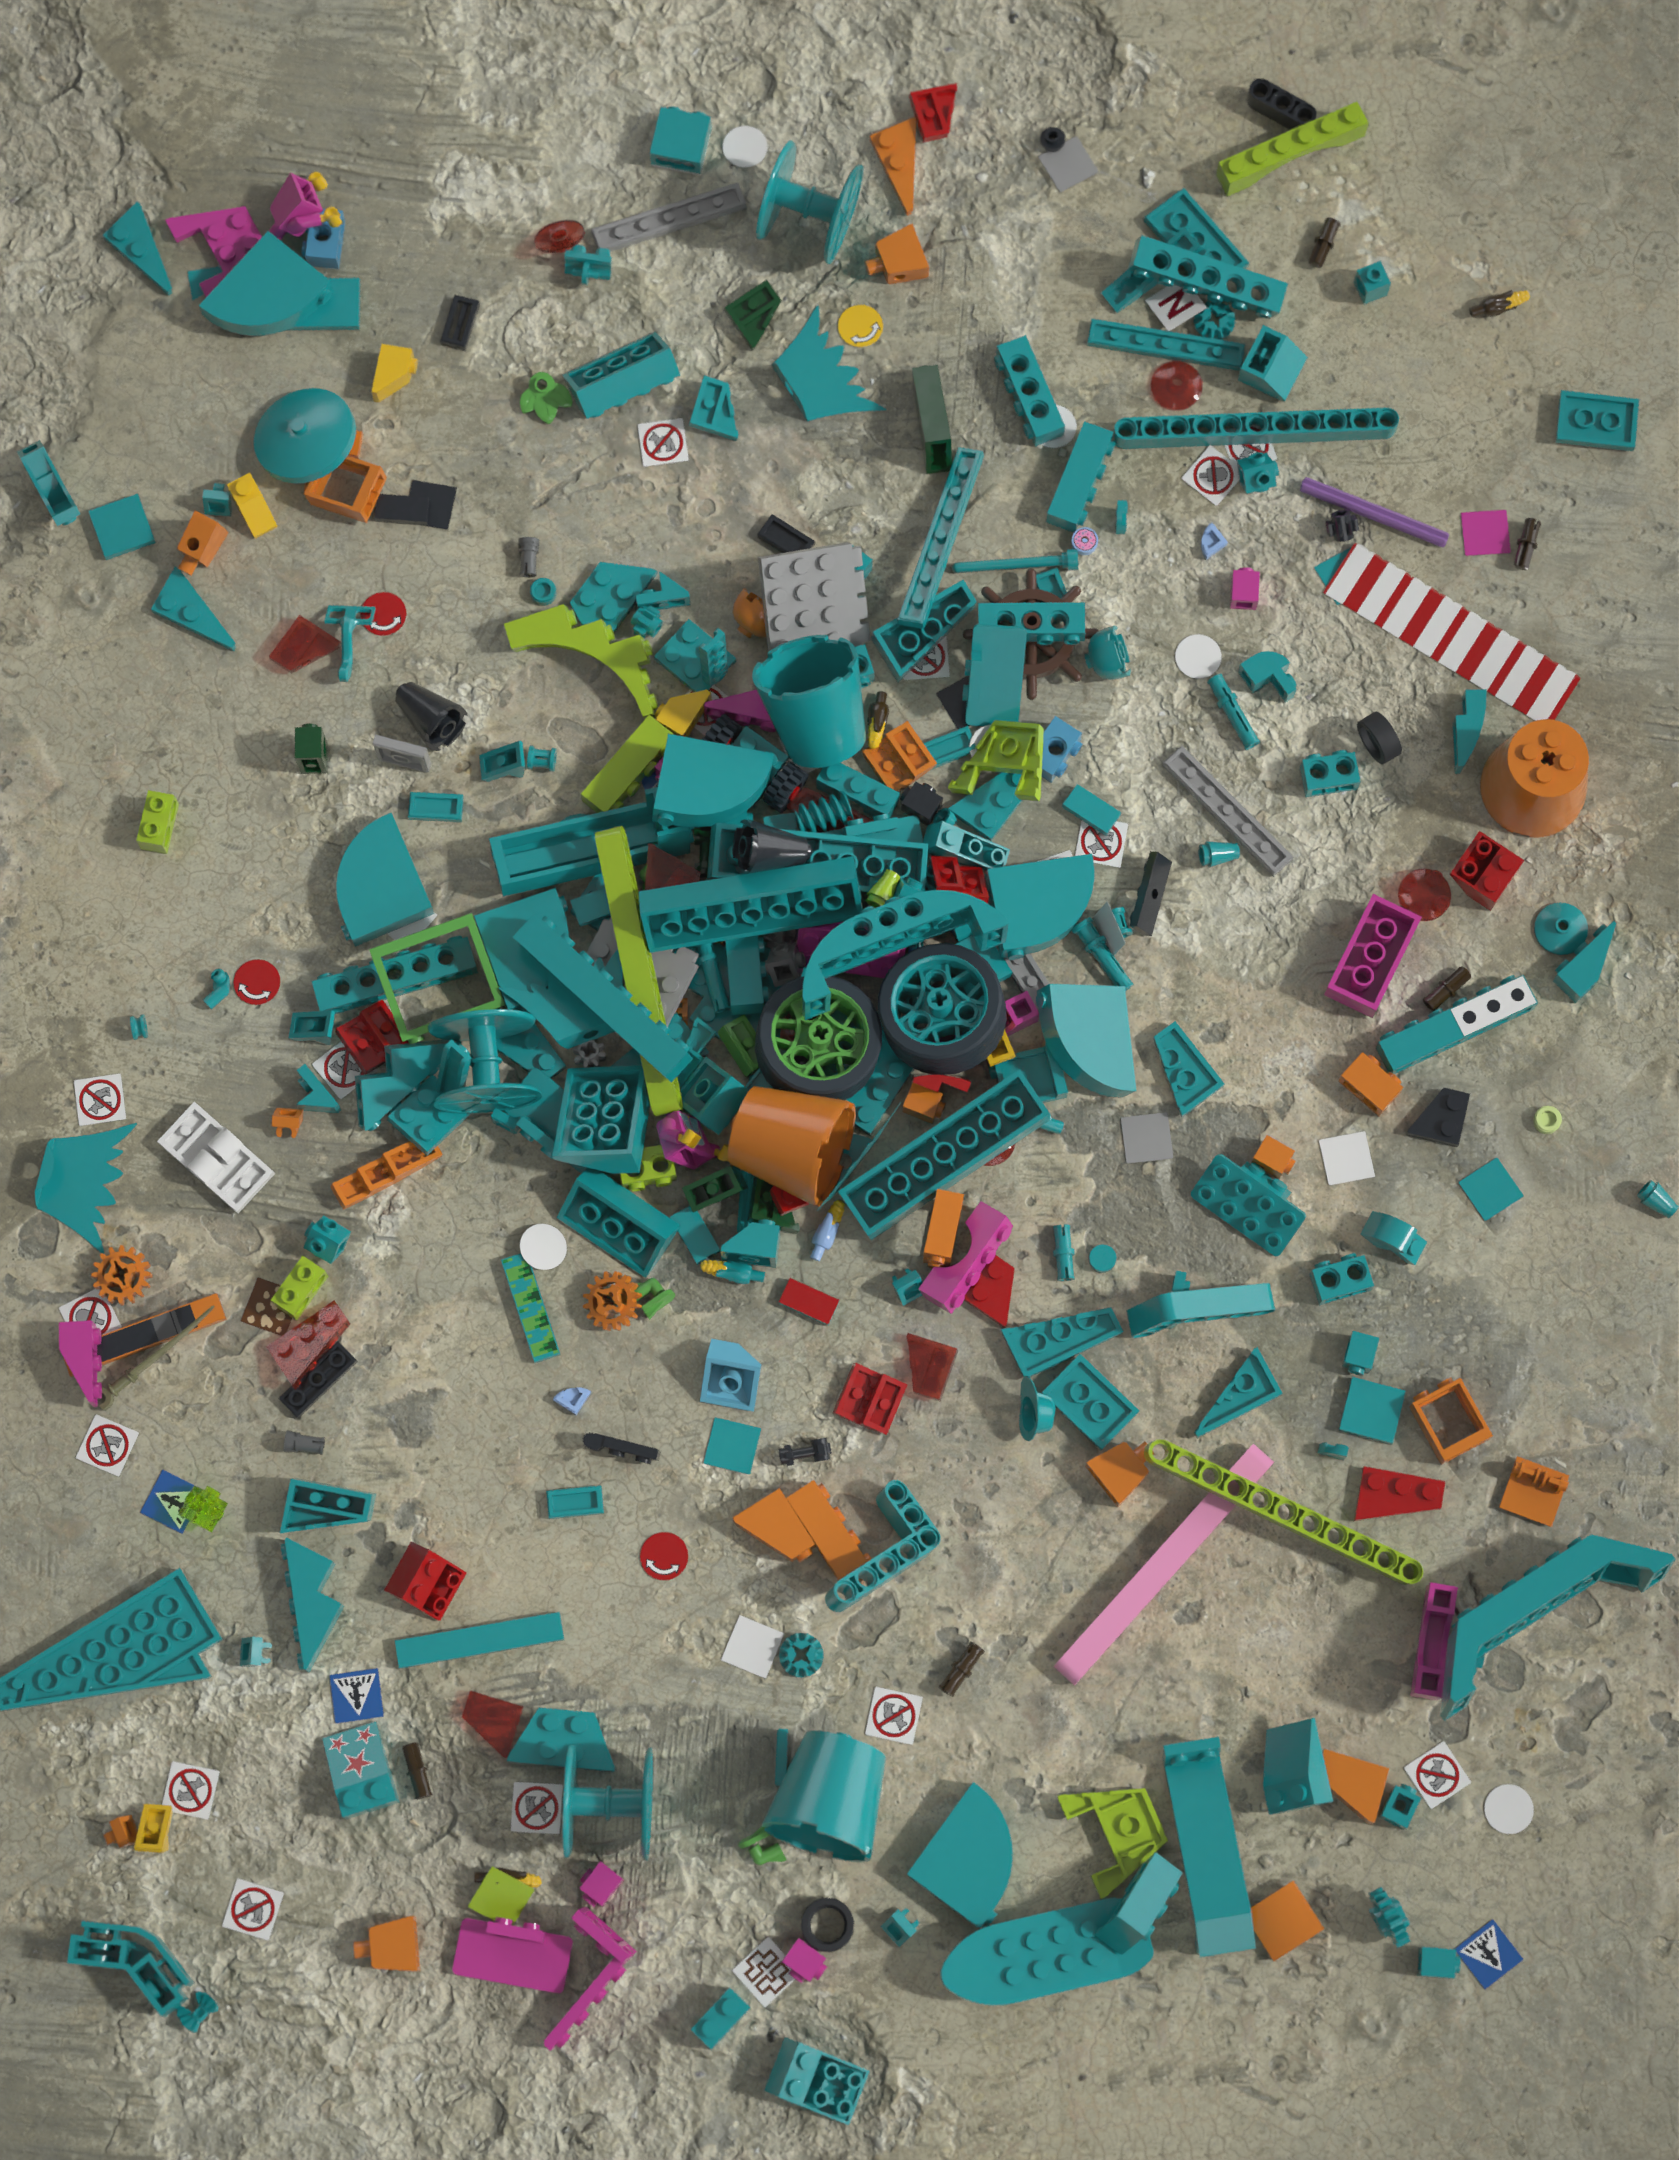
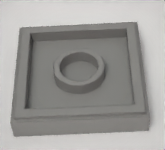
(402, 753)

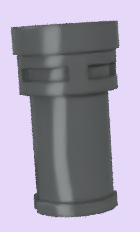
(528, 549)
(296, 1442)

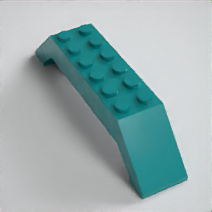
(1536, 1596)

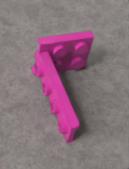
(608, 1943)

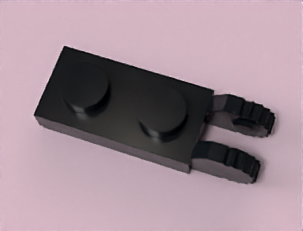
(619, 1447)

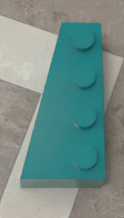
(906, 646)

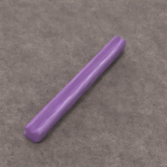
(1374, 512)

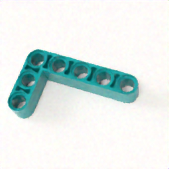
(1199, 1306)
(891, 1558)

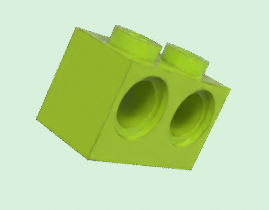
(157, 822)
(648, 1175)
(299, 1288)

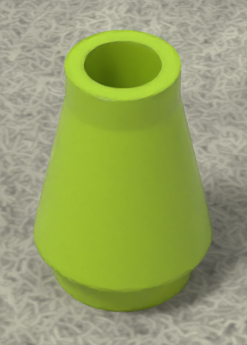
(883, 889)

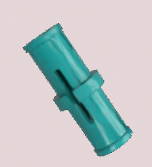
(1063, 1252)

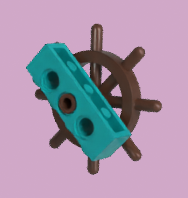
(1036, 612)

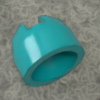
(946, 816)

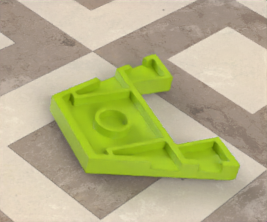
(1006, 749)
(1129, 1828)

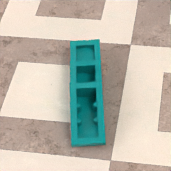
(1129, 288)

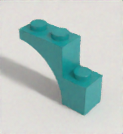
(48, 483)

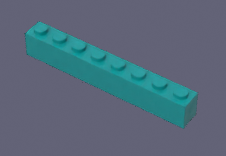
(744, 965)
(602, 997)

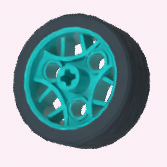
(942, 1009)

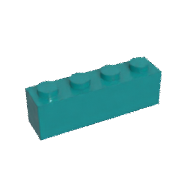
(1080, 476)

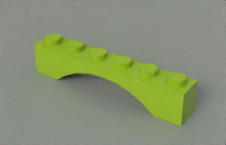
(1325, 132)

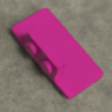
(512, 1954)

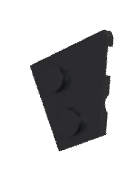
(1442, 1118)

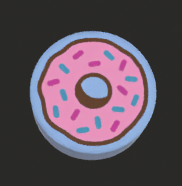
(1085, 541)

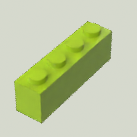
(627, 767)

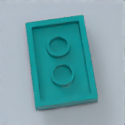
(1597, 420)
(1091, 1402)

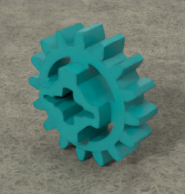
(1389, 1917)

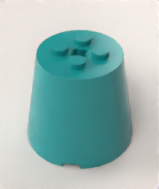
(814, 699)
(829, 1797)

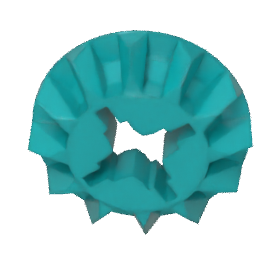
(1209, 329)
(787, 1654)

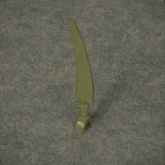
(132, 1375)

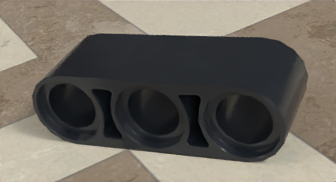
(1274, 96)

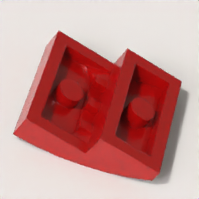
(957, 878)
(368, 1034)
(934, 1081)
(870, 1399)

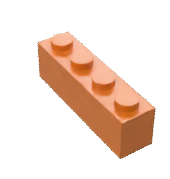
(827, 1531)

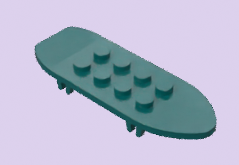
(1039, 1956)

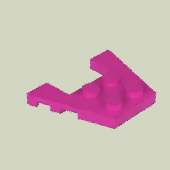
(228, 233)

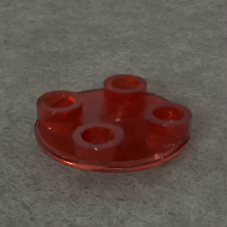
(1425, 893)

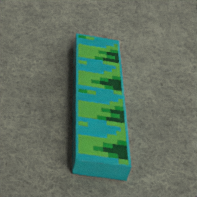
(530, 1308)

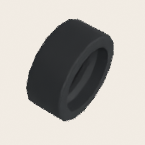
(1379, 737)
(848, 1924)

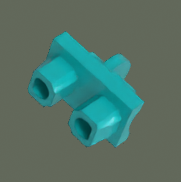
(588, 265)

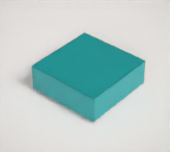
(505, 1121)

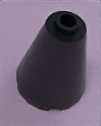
(431, 715)
(767, 848)

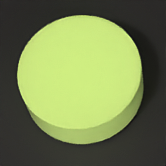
(1547, 1119)

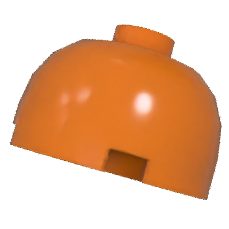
(749, 614)

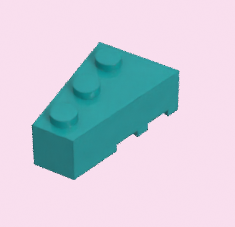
(324, 1505)

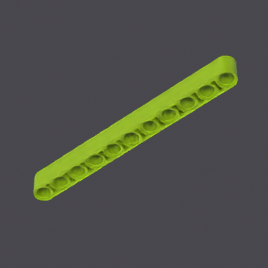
(634, 953)
(1297, 1512)

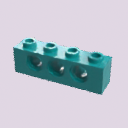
(1019, 353)

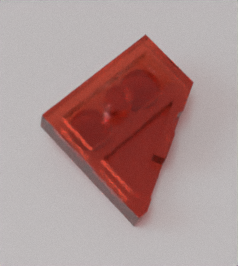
(930, 1366)
(493, 1720)

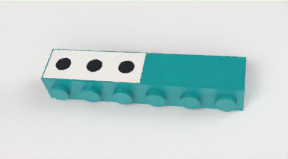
(1456, 1024)

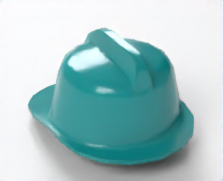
(1036, 1410)

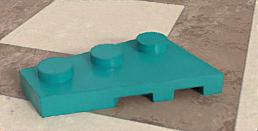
(989, 805)

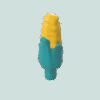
(732, 1271)

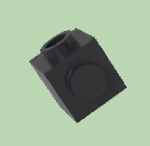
(921, 802)

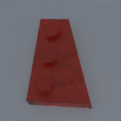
(305, 1343)

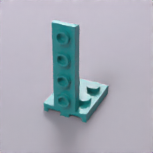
(696, 657)
(417, 1115)

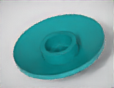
(1552, 937)

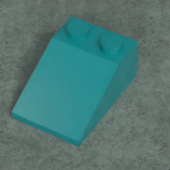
(1294, 1768)

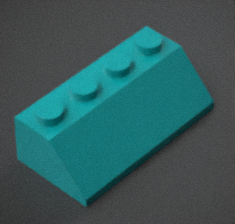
(622, 375)
(618, 1221)

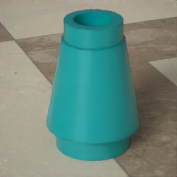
(1217, 853)
(1656, 1198)

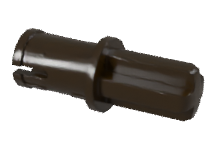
(1324, 242)
(1527, 543)
(1447, 988)
(417, 1771)

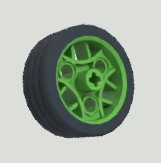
(819, 1041)

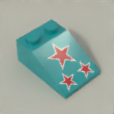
(360, 1771)

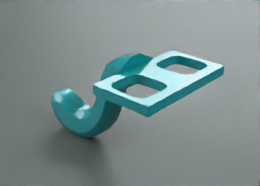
(347, 625)

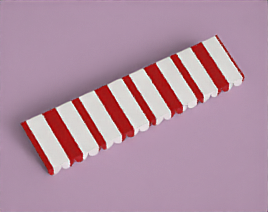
(1451, 634)

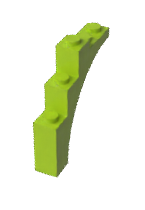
(556, 629)

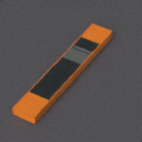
(157, 1329)

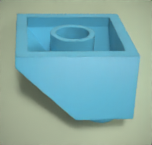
(730, 1376)

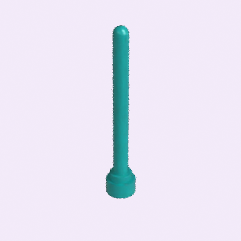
(1066, 560)

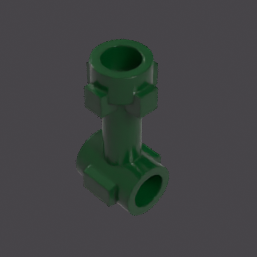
(702, 838)

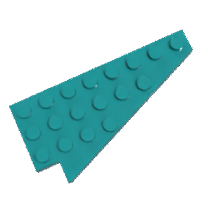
(131, 1648)

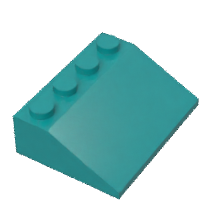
(603, 1118)

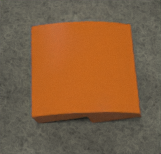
(900, 758)
(1284, 1921)

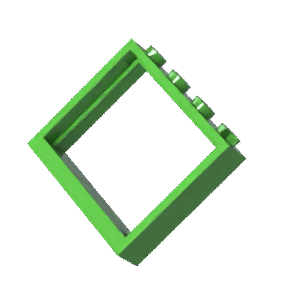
(416, 1034)

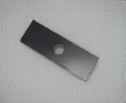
(1150, 893)
(331, 1367)

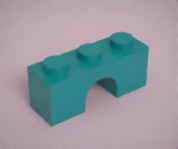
(868, 793)

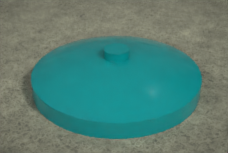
(304, 435)

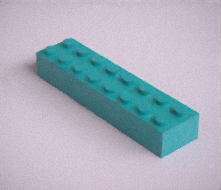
(870, 855)
(750, 904)
(945, 1154)

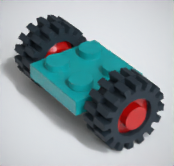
(784, 781)

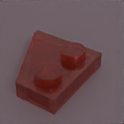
(303, 645)
(667, 870)

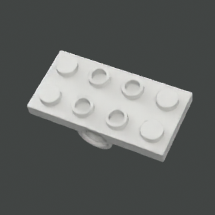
(216, 1157)

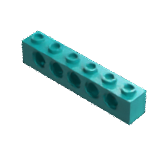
(1271, 289)
(409, 981)

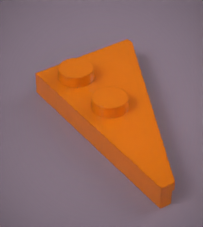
(897, 155)

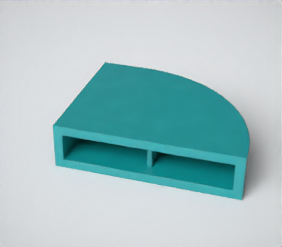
(266, 291)
(708, 782)
(379, 884)
(1040, 901)
(509, 960)
(1089, 1035)
(968, 1858)

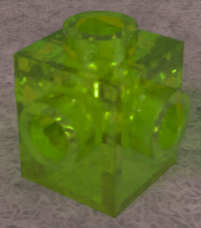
(203, 1507)

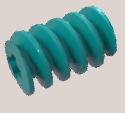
(823, 813)

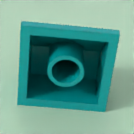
(712, 1095)
(754, 1245)

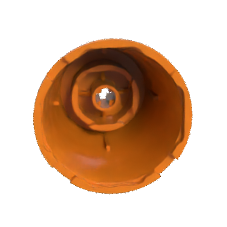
(1532, 795)
(792, 1140)

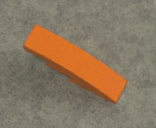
(382, 1173)

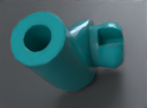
(221, 988)

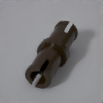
(961, 1669)

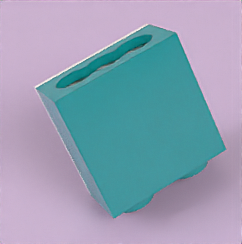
(680, 140)

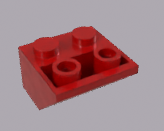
(1486, 870)
(425, 1581)

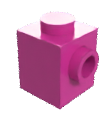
(599, 1884)
(804, 1962)

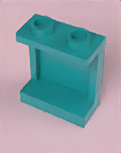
(1039, 1070)

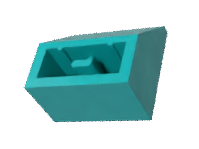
(1272, 364)

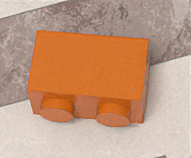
(1371, 1083)

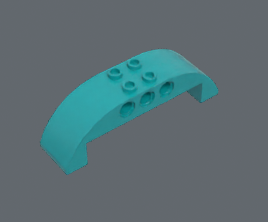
(892, 928)

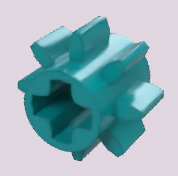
(647, 622)

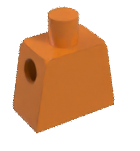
(899, 257)
(201, 534)
(1119, 1470)
(391, 1946)

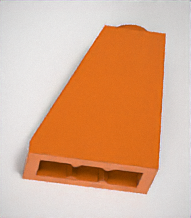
(777, 1527)
(1356, 1783)

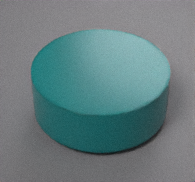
(543, 591)
(1102, 1258)

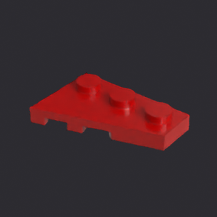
(1395, 1493)

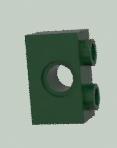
(311, 749)
(714, 1188)

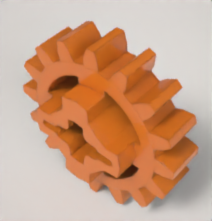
(111, 1278)
(622, 1293)

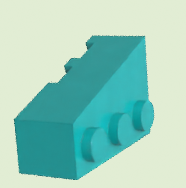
(1141, 1904)

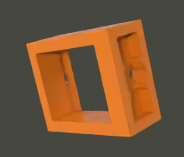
(366, 496)
(943, 1229)
(1446, 1387)

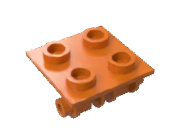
(1534, 1491)

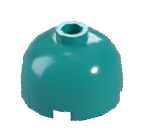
(1108, 654)

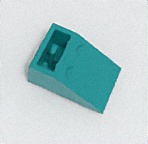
(816, 2080)

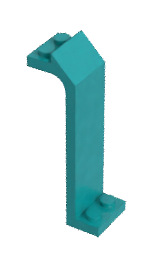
(1208, 1847)

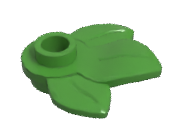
(545, 401)

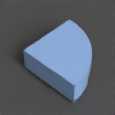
(1212, 541)
(572, 1398)

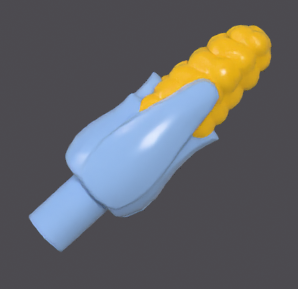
(827, 1230)

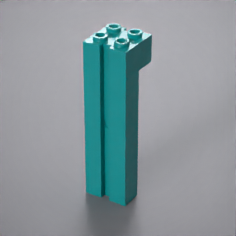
(569, 848)

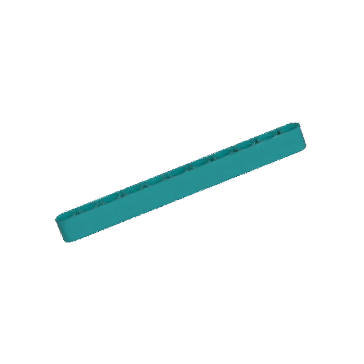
(1265, 420)

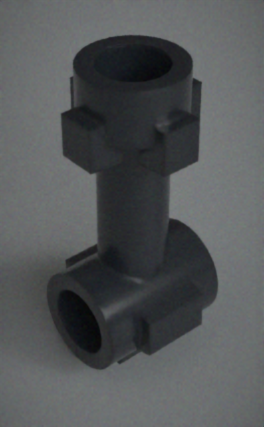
(819, 1449)

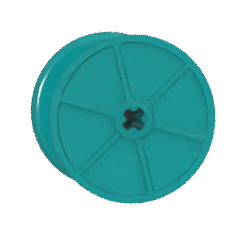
(809, 202)
(482, 1031)
(607, 1802)

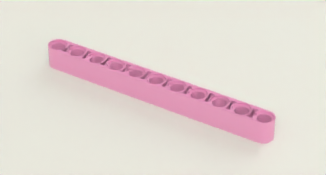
(1157, 1571)

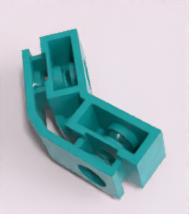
(136, 1960)

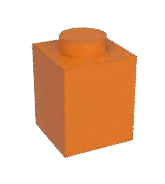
(923, 1103)
(1274, 1157)

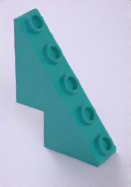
(404, 1071)
(314, 1611)

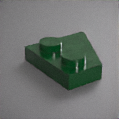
(754, 312)
(764, 1208)

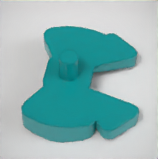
(192, 2020)

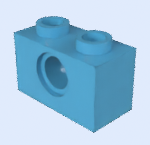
(328, 252)
(1067, 739)

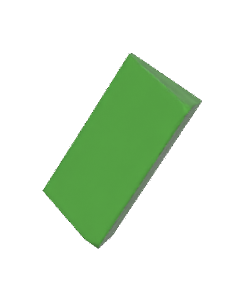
(740, 1042)

